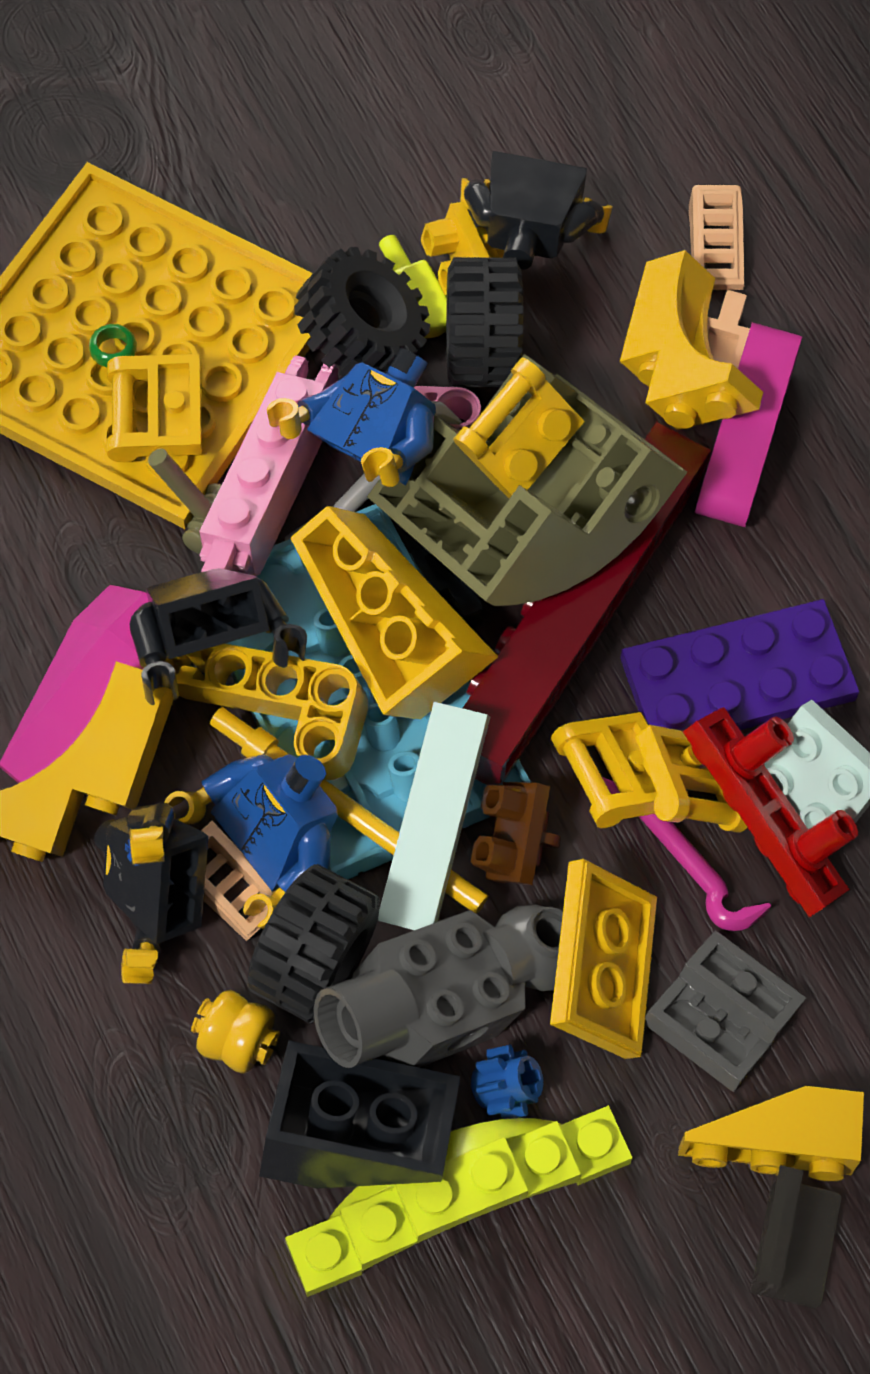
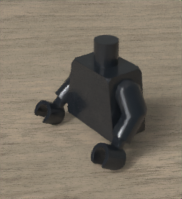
(205, 613)

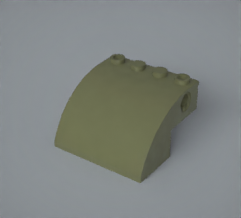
(541, 538)

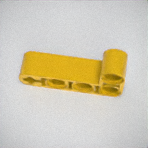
(304, 703)

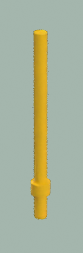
(260, 742)

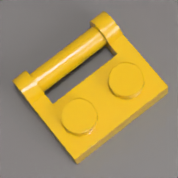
(172, 405)
(531, 436)
(623, 759)
(674, 769)

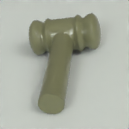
(188, 494)

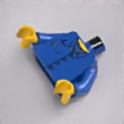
(368, 418)
(271, 815)

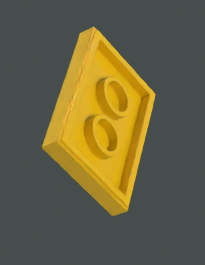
(604, 960)

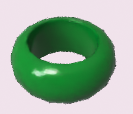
(107, 332)

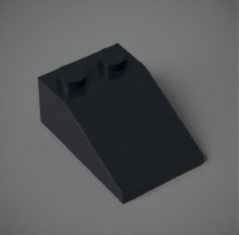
(357, 1122)

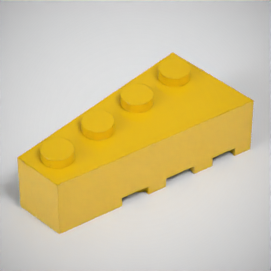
(389, 615)

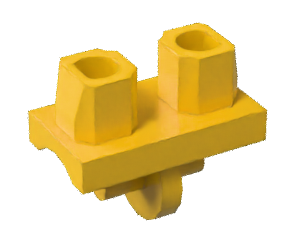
(457, 238)

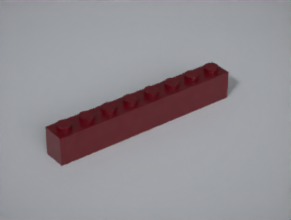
(560, 630)

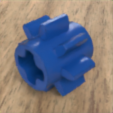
(507, 1082)

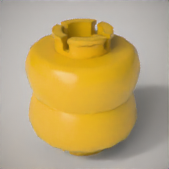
(235, 1031)

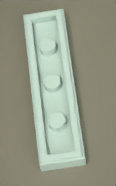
(433, 817)

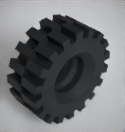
(360, 311)

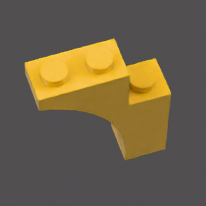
(672, 351)
(104, 762)

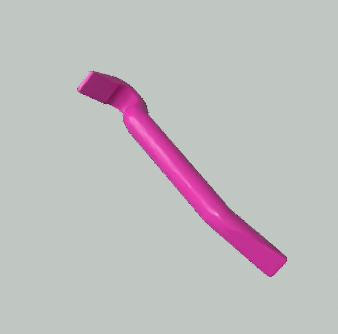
(701, 872)

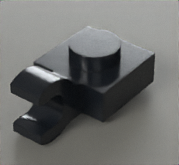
(449, 586)

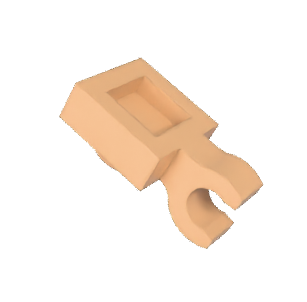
(724, 334)

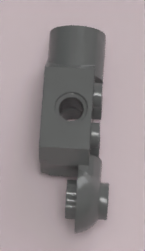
(439, 988)

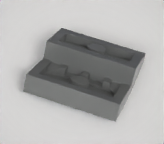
(724, 1010)

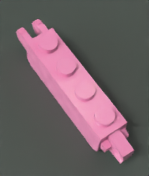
(262, 480)

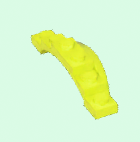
(482, 1172)

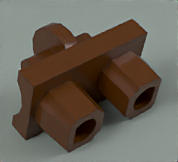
(517, 834)

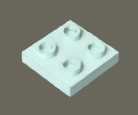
(822, 768)

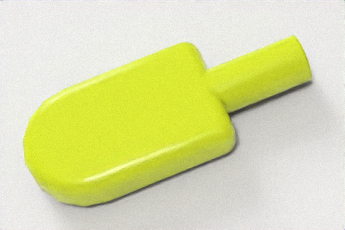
(421, 278)

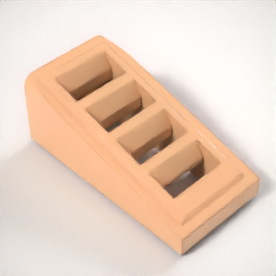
(718, 207)
(229, 853)

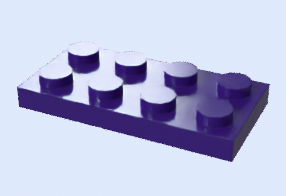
(748, 666)

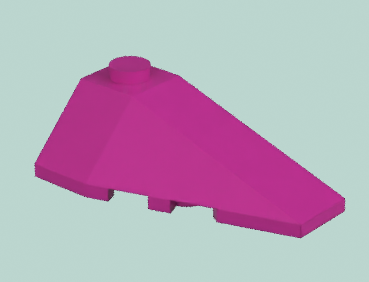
(74, 682)

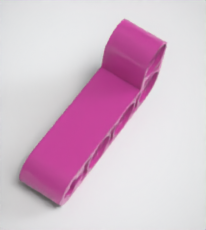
(746, 438)

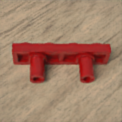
(777, 829)

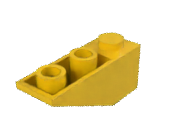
(799, 1130)

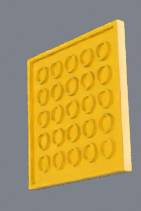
(180, 289)

